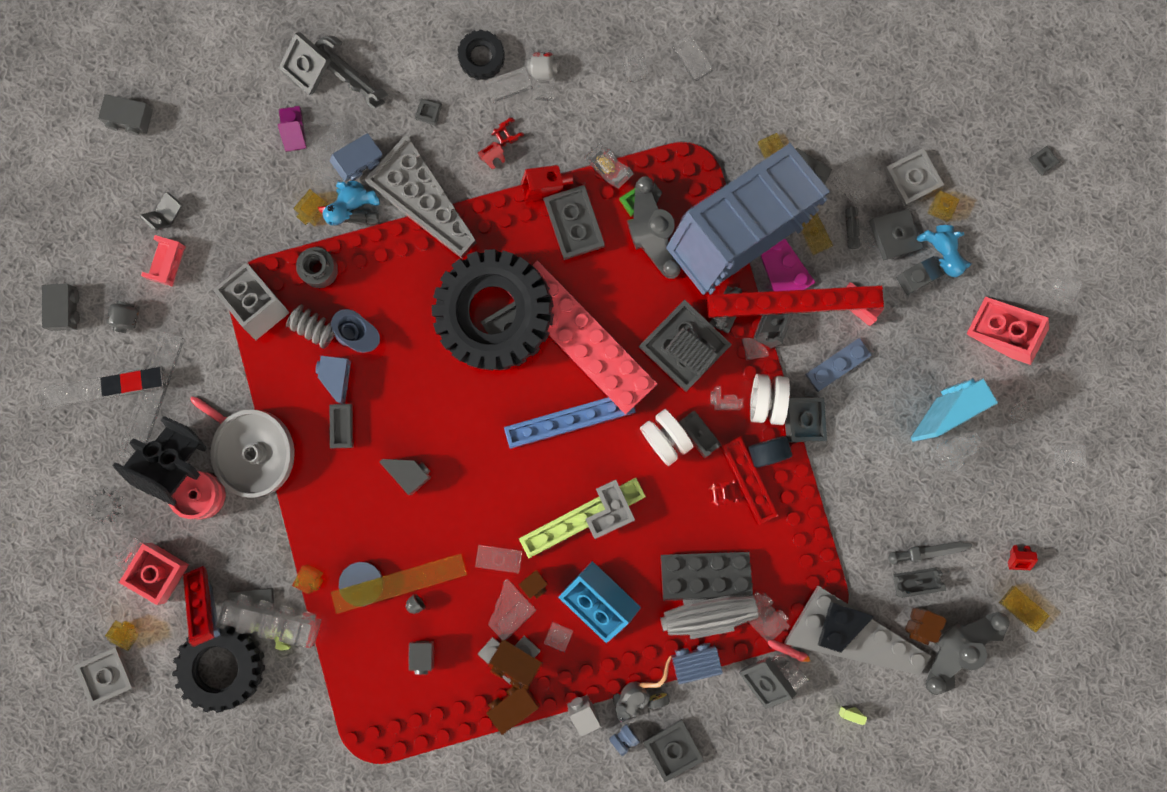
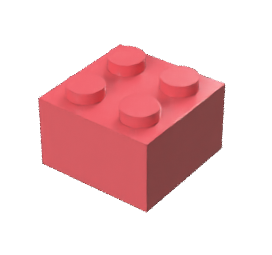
(154, 573)

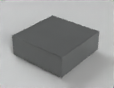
(428, 111)
(1044, 160)

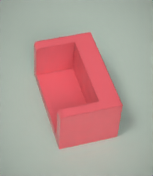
(165, 261)

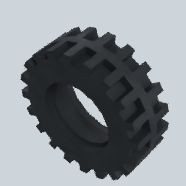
(244, 685)

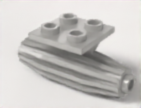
(709, 616)

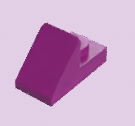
(292, 128)

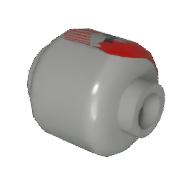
(542, 65)

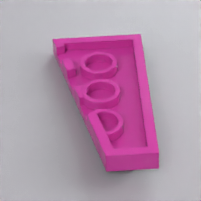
(785, 268)

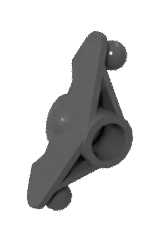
(652, 227)
(964, 649)

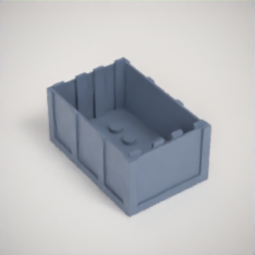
(746, 218)

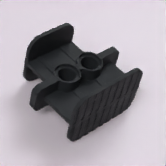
(161, 463)

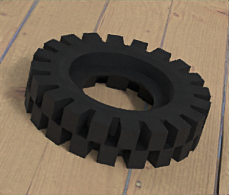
(531, 318)

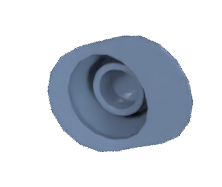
(354, 331)

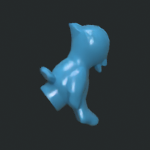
(946, 243)

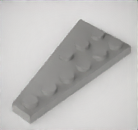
(414, 190)
(872, 645)

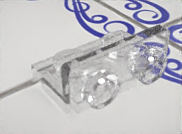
(769, 621)

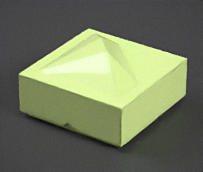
(853, 714)

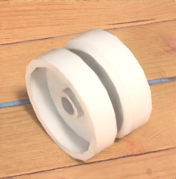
(769, 399)
(666, 437)

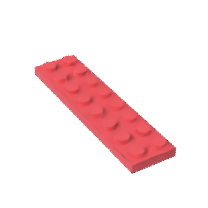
(595, 349)

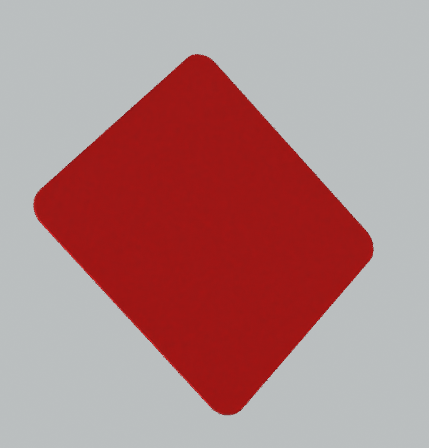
(451, 416)

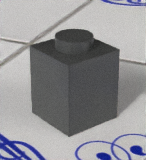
(421, 656)

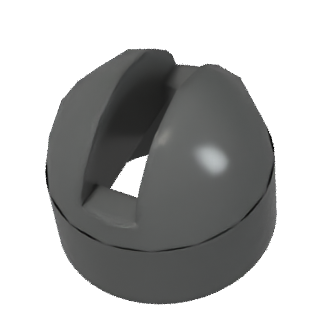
(415, 604)

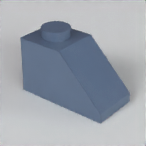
(334, 375)

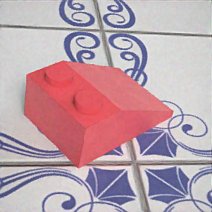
(1009, 329)

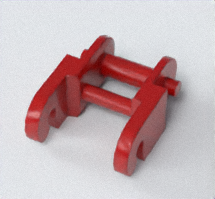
(511, 139)
(715, 493)

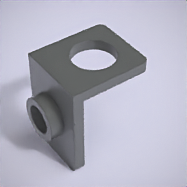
(165, 212)

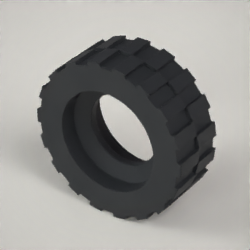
(481, 38)

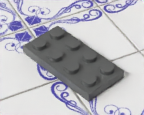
(705, 575)

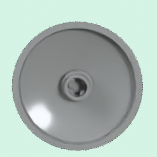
(252, 453)

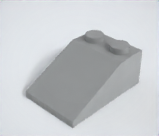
(251, 301)

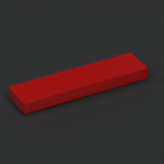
(749, 480)
(198, 606)

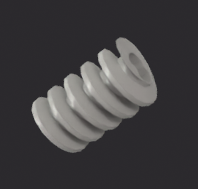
(310, 326)

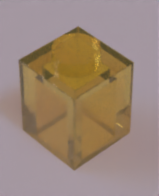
(308, 208)

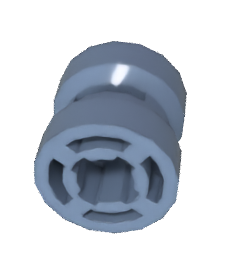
(624, 740)

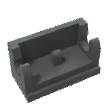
(772, 329)
(699, 434)
(918, 582)

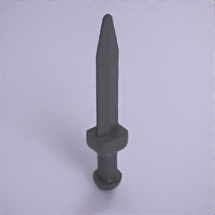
(915, 554)

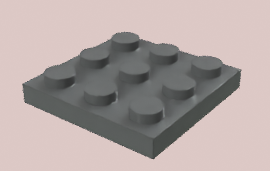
(682, 317)

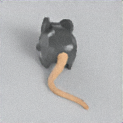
(635, 696)

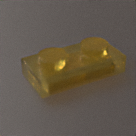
(1024, 609)

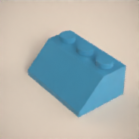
(599, 602)

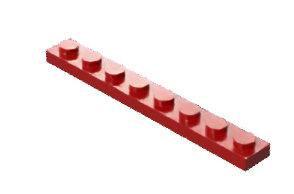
(795, 301)

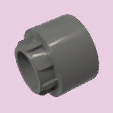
(311, 257)

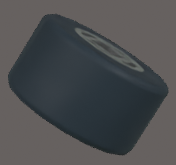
(770, 451)

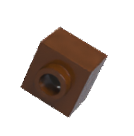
(534, 585)

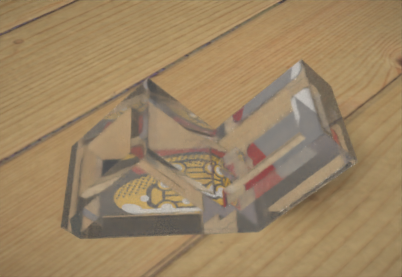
(608, 166)

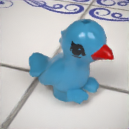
(349, 198)

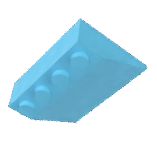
(954, 407)

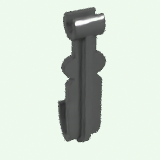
(350, 75)

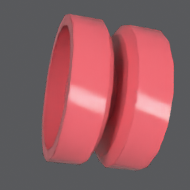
(208, 501)

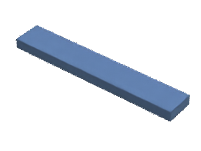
(563, 422)

